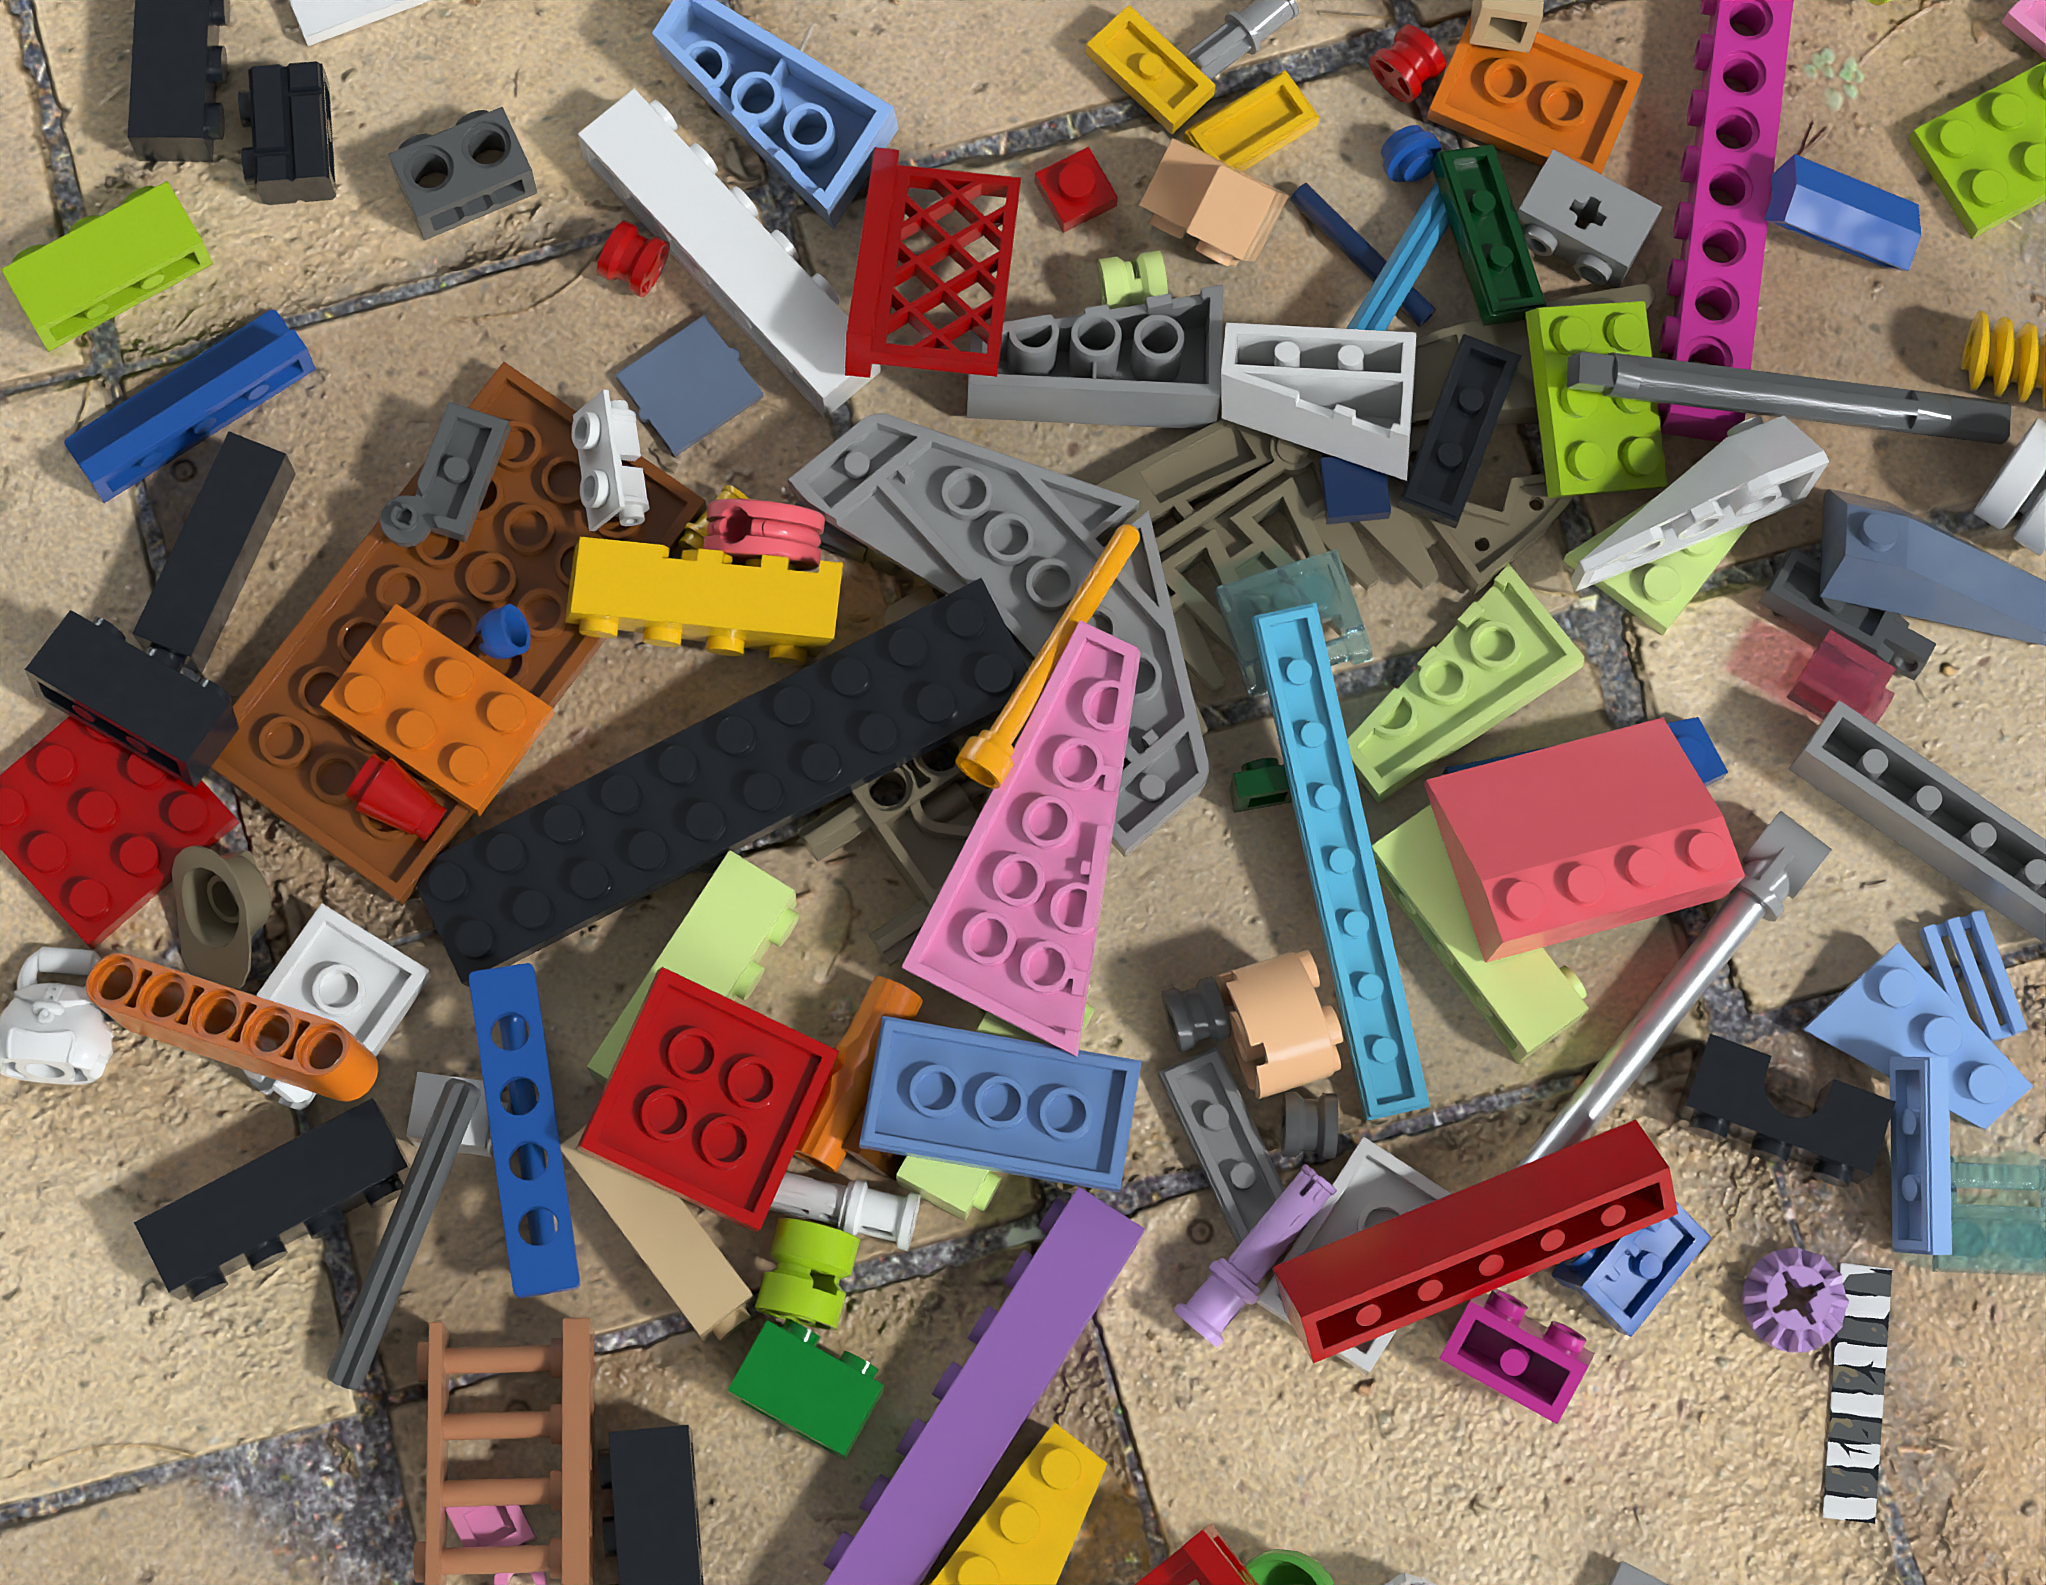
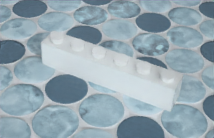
(725, 246)

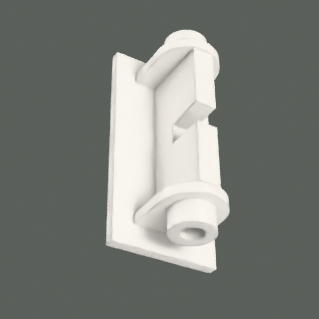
(604, 436)

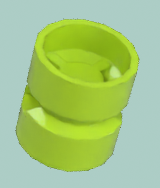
(807, 1273)

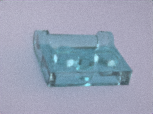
(1304, 582)
(1991, 1236)

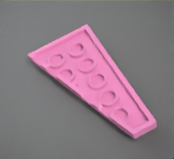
(1030, 880)

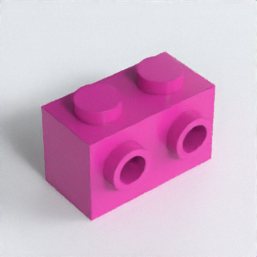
(1518, 1354)

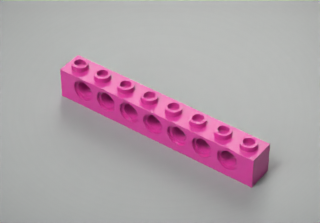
(1744, 175)

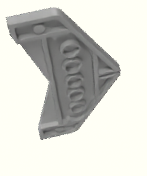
(1033, 538)

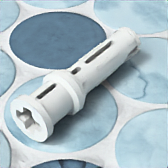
(850, 1207)

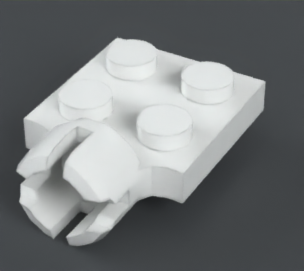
(346, 978)

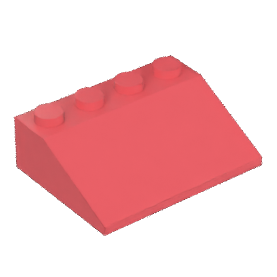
(1582, 838)

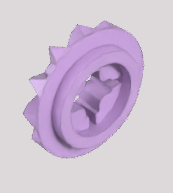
(1788, 1329)

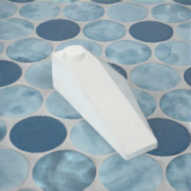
(1736, 483)

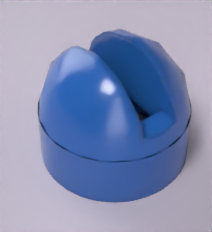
(503, 632)

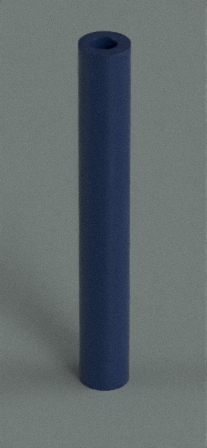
(1355, 247)

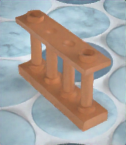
(565, 1490)

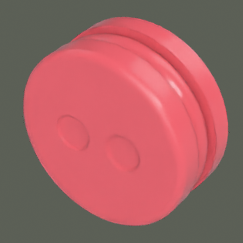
(761, 527)

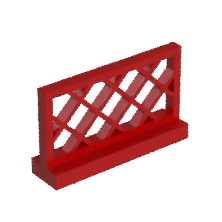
(879, 273)

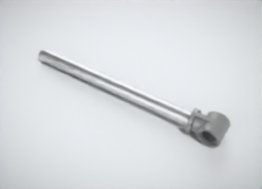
(1774, 869)

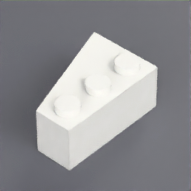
(1324, 389)

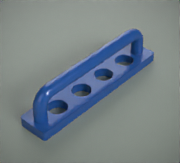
(523, 1063)

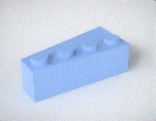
(782, 102)

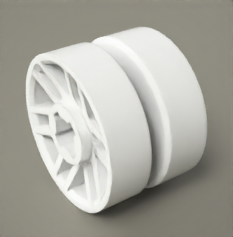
(2021, 488)

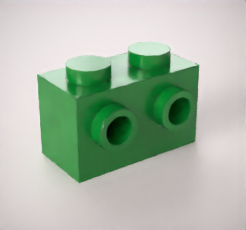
(807, 1387)

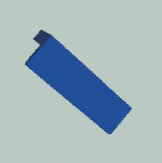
(189, 404)

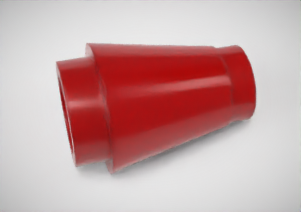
(394, 797)

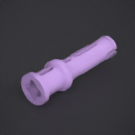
(1236, 1280)

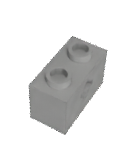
(1615, 215)

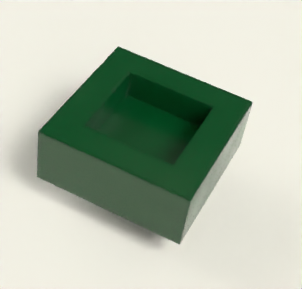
(1259, 785)

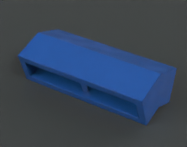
(1844, 213)

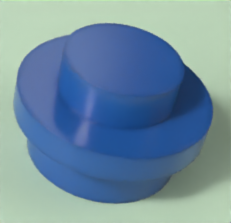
(1409, 154)

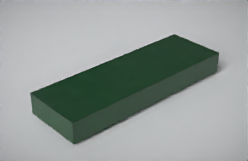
(1488, 233)

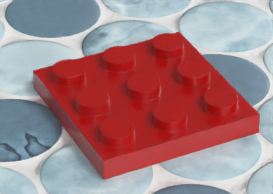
(100, 826)
(708, 1099)

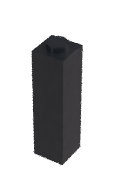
(215, 552)

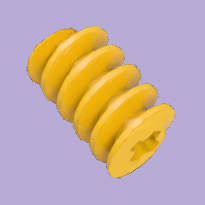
(2005, 356)

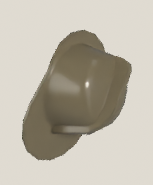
(218, 912)

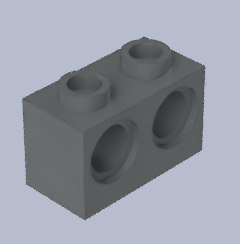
(470, 186)

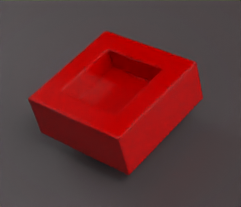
(1076, 189)

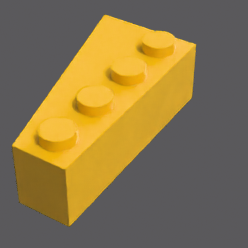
(703, 599)
(1032, 1520)

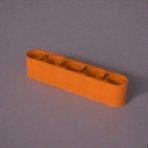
(232, 1027)

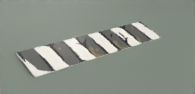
(1858, 1396)

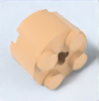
(1278, 1024)

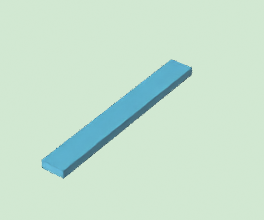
(1340, 862)

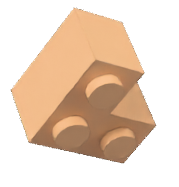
(1213, 202)

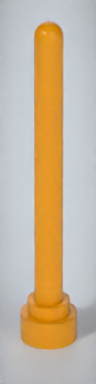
(989, 755)

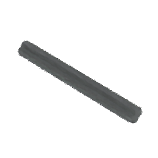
(403, 1234)

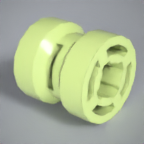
(1131, 281)

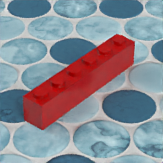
(1475, 1240)

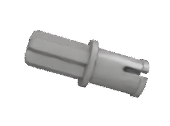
(1241, 34)

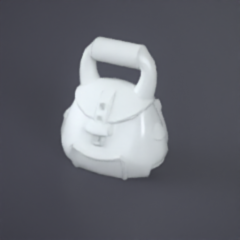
(54, 1028)

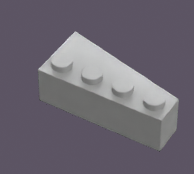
(1109, 366)

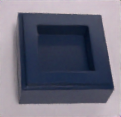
(1352, 492)

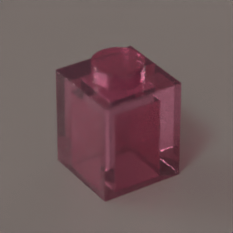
(1845, 674)

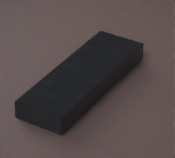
(1459, 431)

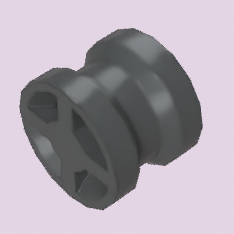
(1196, 1014)
(1309, 1125)

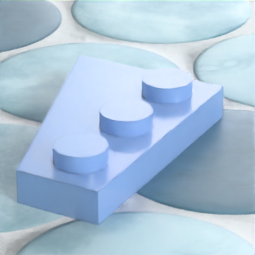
(1905, 1013)

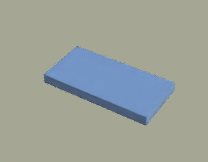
(1000, 1104)

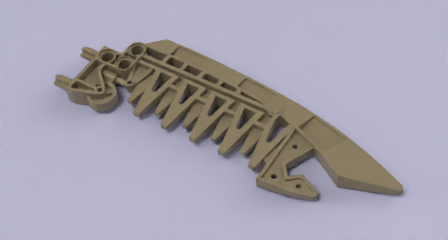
(1269, 476)

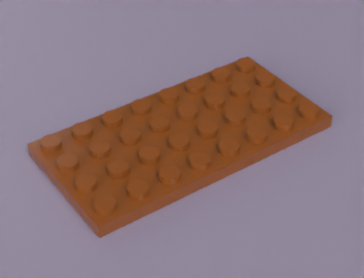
(517, 554)

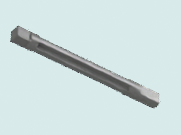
(1790, 396)

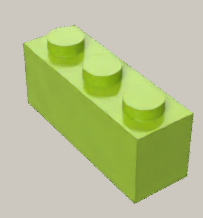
(106, 265)

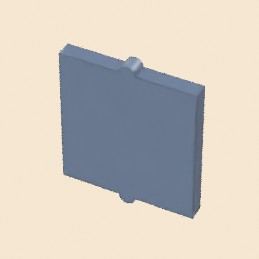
(689, 385)

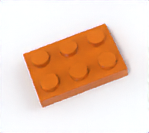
(1536, 99)
(437, 709)

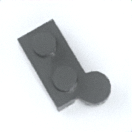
(450, 480)

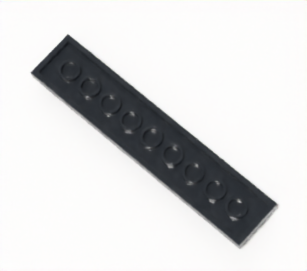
(723, 782)

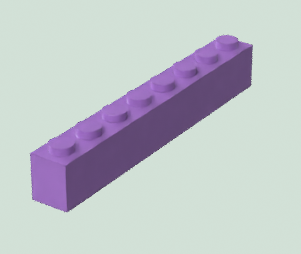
(988, 1396)

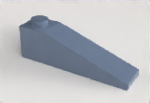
(1910, 567)

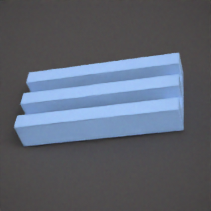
(1992, 964)

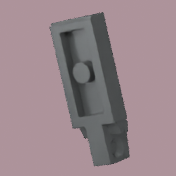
(1885, 634)

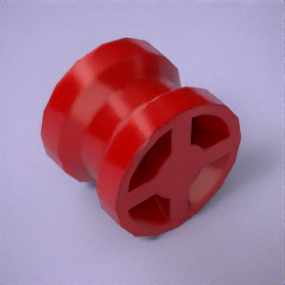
(1407, 63)
(633, 258)

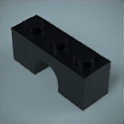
(1729, 1099)

